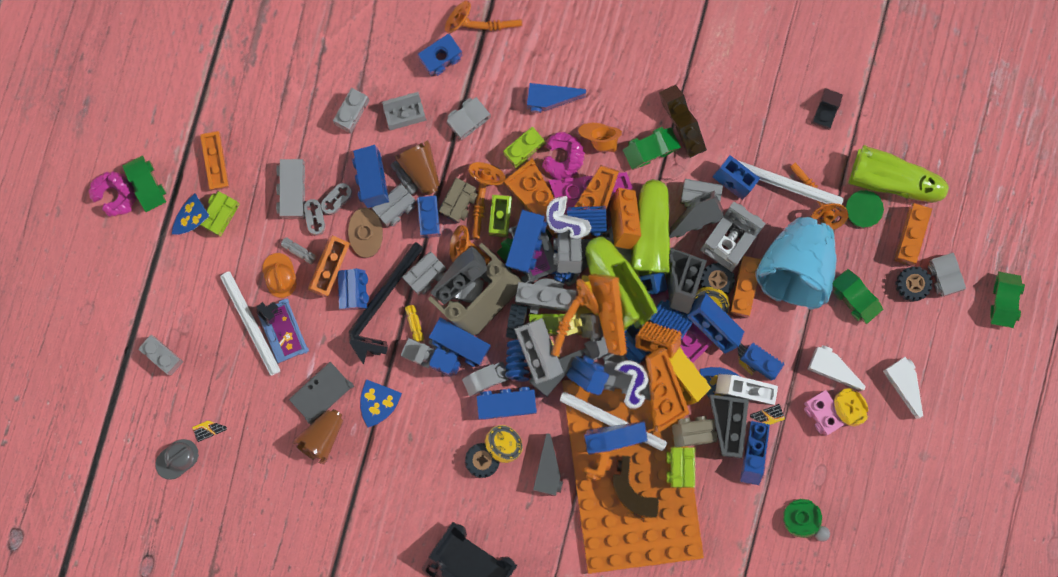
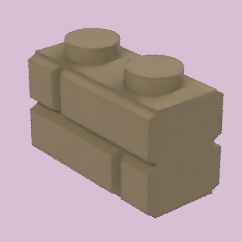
(458, 200)
(695, 432)

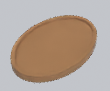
(365, 232)

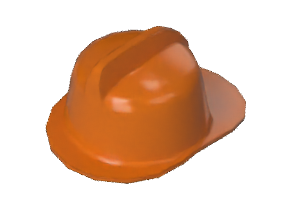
(602, 136)
(279, 275)

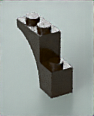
(685, 123)

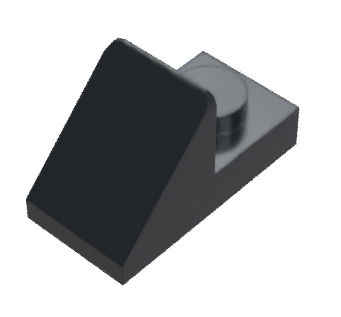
(827, 108)
(363, 344)

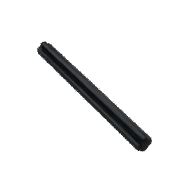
(386, 289)

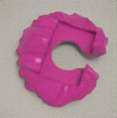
(575, 156)
(125, 190)

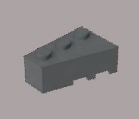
(683, 279)
(730, 424)

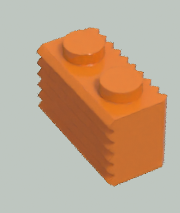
(653, 337)

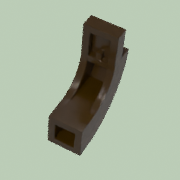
(628, 497)

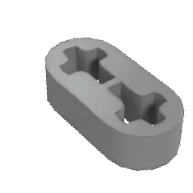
(333, 196)
(310, 218)

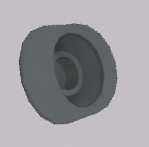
(176, 459)

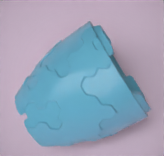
(800, 264)

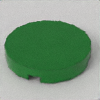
(864, 209)
(802, 518)

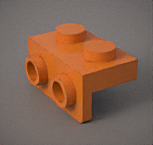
(603, 465)

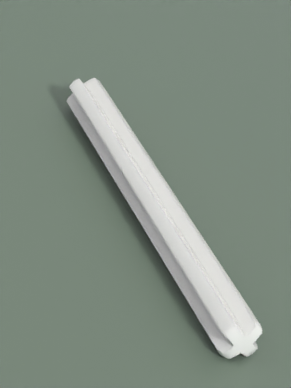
(794, 186)
(250, 323)
(606, 417)

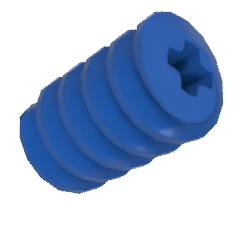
(516, 361)

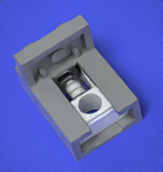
(740, 224)

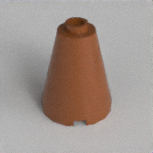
(420, 167)
(320, 436)

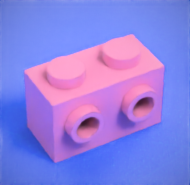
(823, 411)

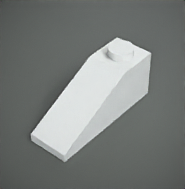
(831, 366)
(905, 382)
(746, 389)

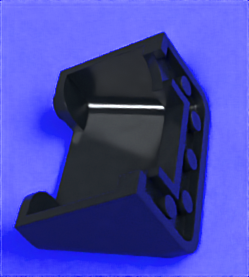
(461, 558)

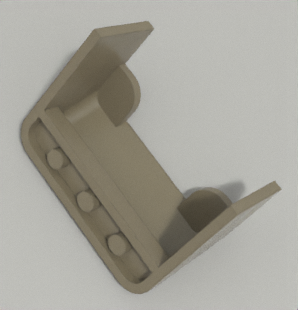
(488, 303)

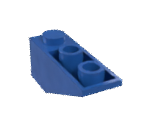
(755, 453)

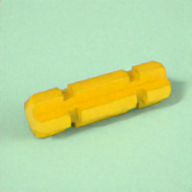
(414, 323)

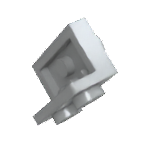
(404, 111)

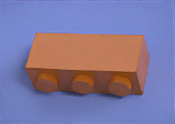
(625, 218)
(913, 234)
(328, 266)
(744, 287)

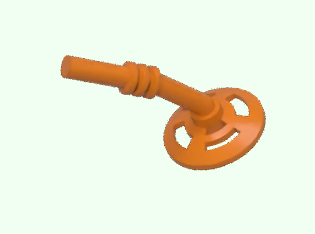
(460, 18)
(484, 180)
(826, 209)
(462, 244)
(584, 298)

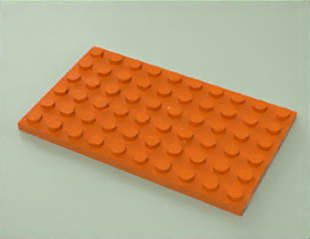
(611, 532)

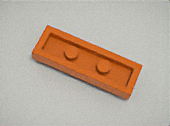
(214, 160)

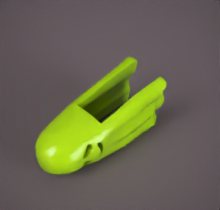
(893, 175)
(652, 250)
(635, 300)

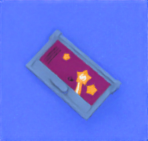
(285, 329)

